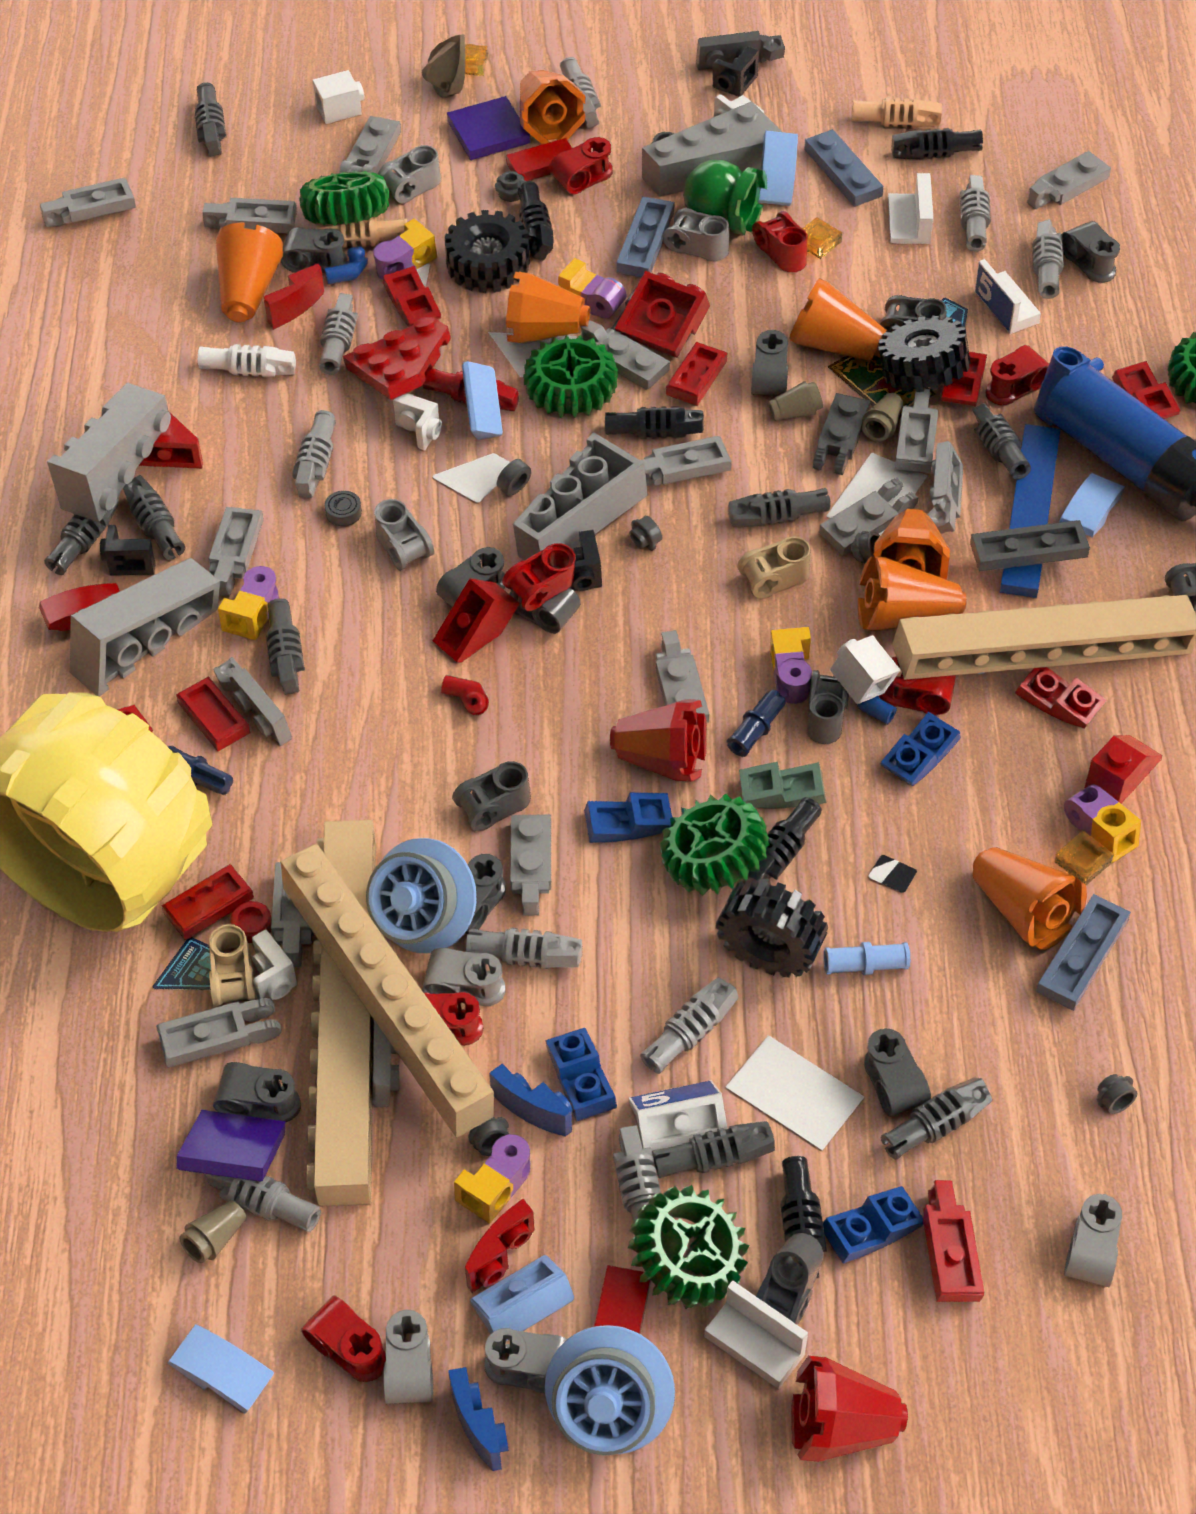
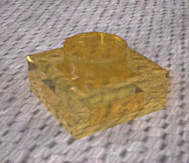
(475, 59)
(821, 237)
(1084, 857)

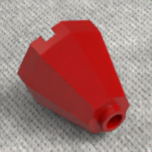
(664, 739)
(842, 1411)

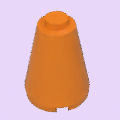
(245, 267)
(836, 325)
(903, 592)
(1030, 895)

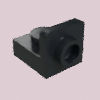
(739, 75)
(127, 555)
(587, 563)

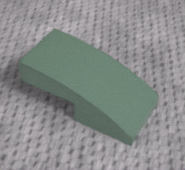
(775, 788)

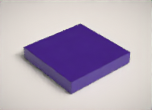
(488, 128)
(231, 1145)

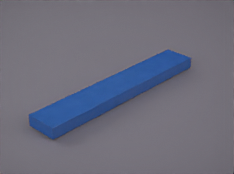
(1032, 502)

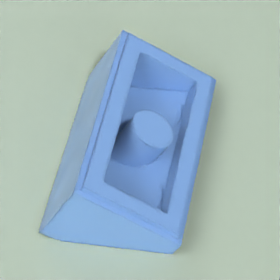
(482, 400)
(524, 1296)

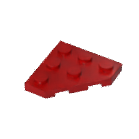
(400, 358)

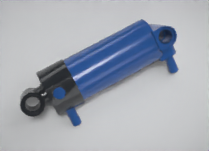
(1119, 430)

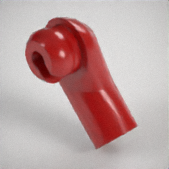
(469, 691)

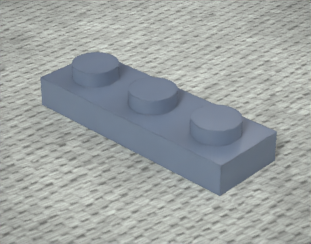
(843, 167)
(645, 236)
(1083, 952)

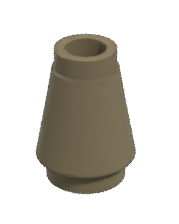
(797, 402)
(881, 420)
(211, 1232)

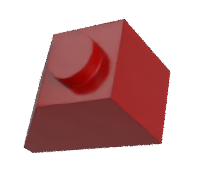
(175, 448)
(475, 619)
(1121, 766)

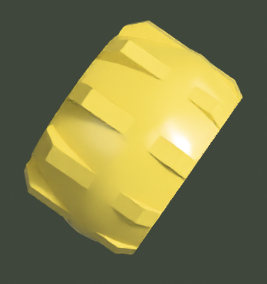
(95, 811)

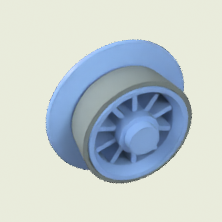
(422, 895)
(609, 1390)

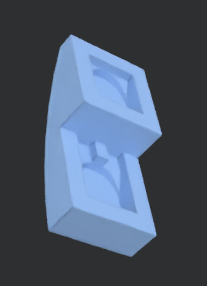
(779, 164)
(1093, 503)
(221, 1367)

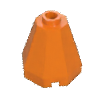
(550, 106)
(543, 310)
(914, 542)

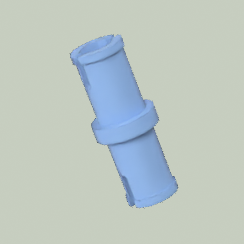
(866, 958)

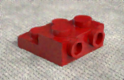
(663, 313)

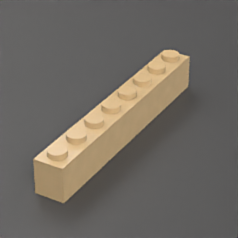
(1045, 636)
(388, 991)

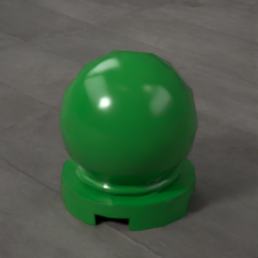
(725, 191)

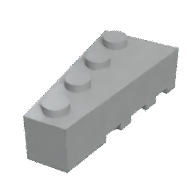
(729, 137)
(108, 452)
(587, 496)
(139, 621)

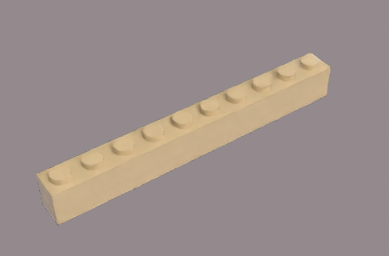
(344, 1045)

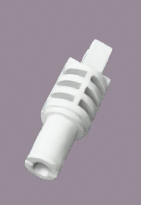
(248, 360)

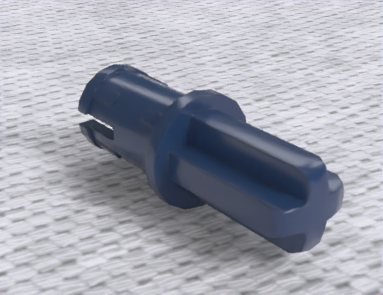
(756, 723)
(205, 774)

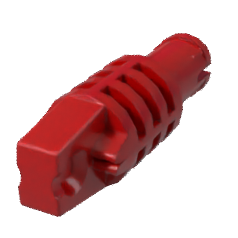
(454, 385)

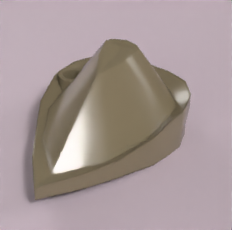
(447, 66)

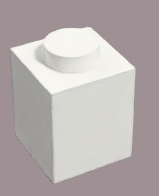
(338, 96)
(864, 669)

